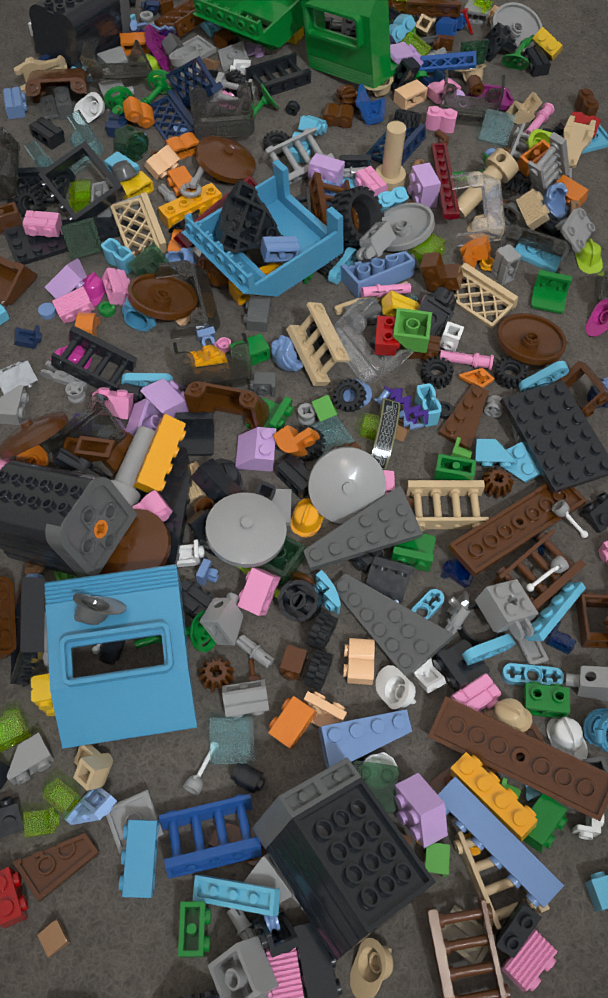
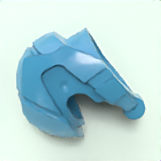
(137, 319)
(595, 728)

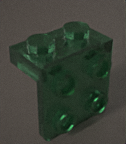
(381, 781)

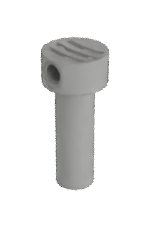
(131, 465)

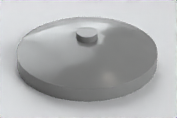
(520, 19)
(410, 223)
(345, 483)
(245, 530)

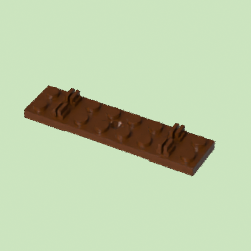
(503, 535)
(544, 766)

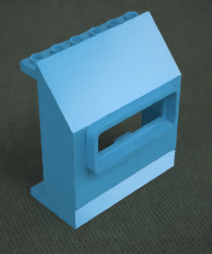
(317, 241)
(124, 701)

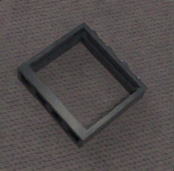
(69, 159)
(29, 630)

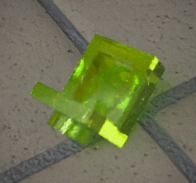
(485, 4)
(40, 823)

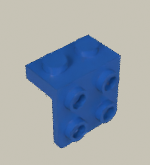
(371, 111)

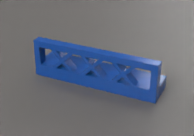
(449, 61)

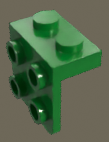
(550, 291)
(278, 413)
(416, 552)

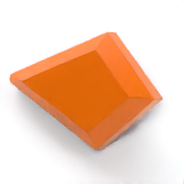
(478, 376)

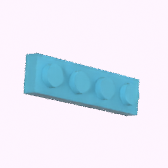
(555, 610)
(237, 895)

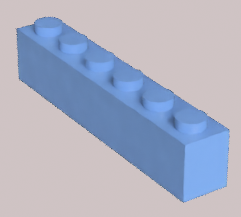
(503, 846)

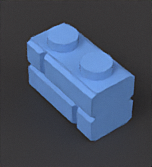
(15, 102)
(279, 248)

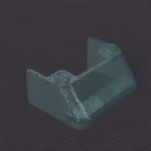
(82, 133)

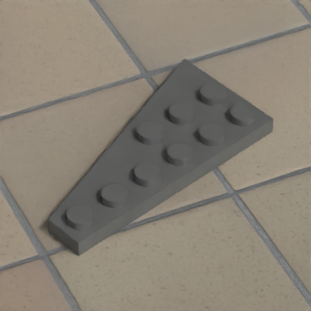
(373, 529)
(398, 630)

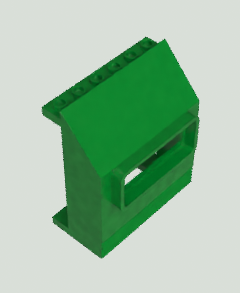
(240, 18)
(350, 58)

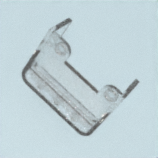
(493, 221)
(362, 357)

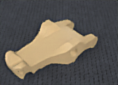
(33, 64)
(578, 138)

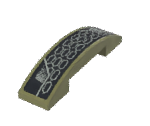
(385, 432)

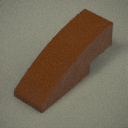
(90, 448)

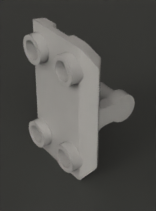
(576, 229)

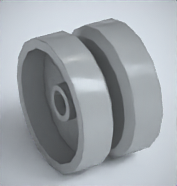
(184, 55)

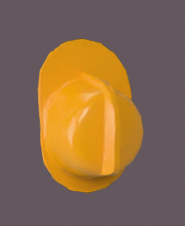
(306, 519)

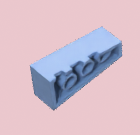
(384, 271)
(361, 736)

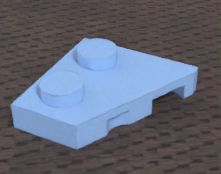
(91, 807)

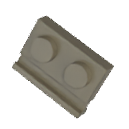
(463, 930)

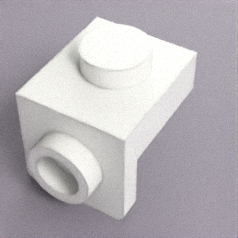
(190, 554)
(429, 677)
(591, 830)

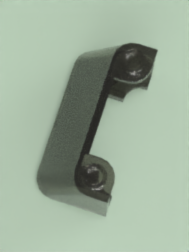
(96, 421)

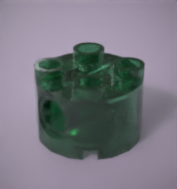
(130, 142)

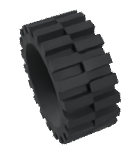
(366, 207)

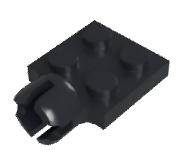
(439, 305)

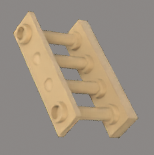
(306, 351)
(450, 488)
(462, 847)

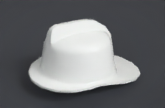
(91, 106)
(395, 688)
(567, 736)

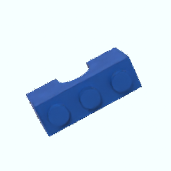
(449, 25)

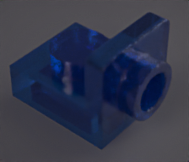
(457, 572)
(560, 641)

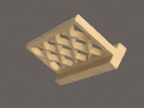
(150, 218)
(490, 288)

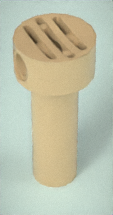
(499, 165)
(391, 169)

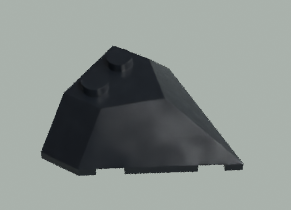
(244, 220)

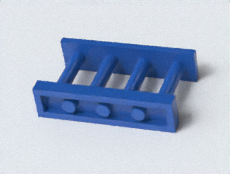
(225, 852)

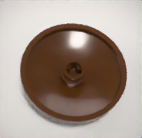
(225, 159)
(162, 297)
(531, 339)
(32, 433)
(142, 546)

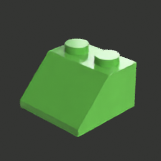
(413, 329)

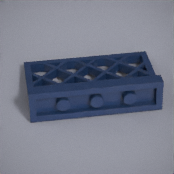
(211, 88)
(180, 113)
(411, 143)

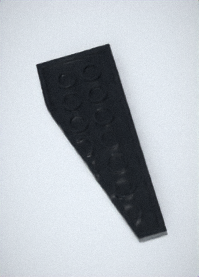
(35, 248)
(177, 497)

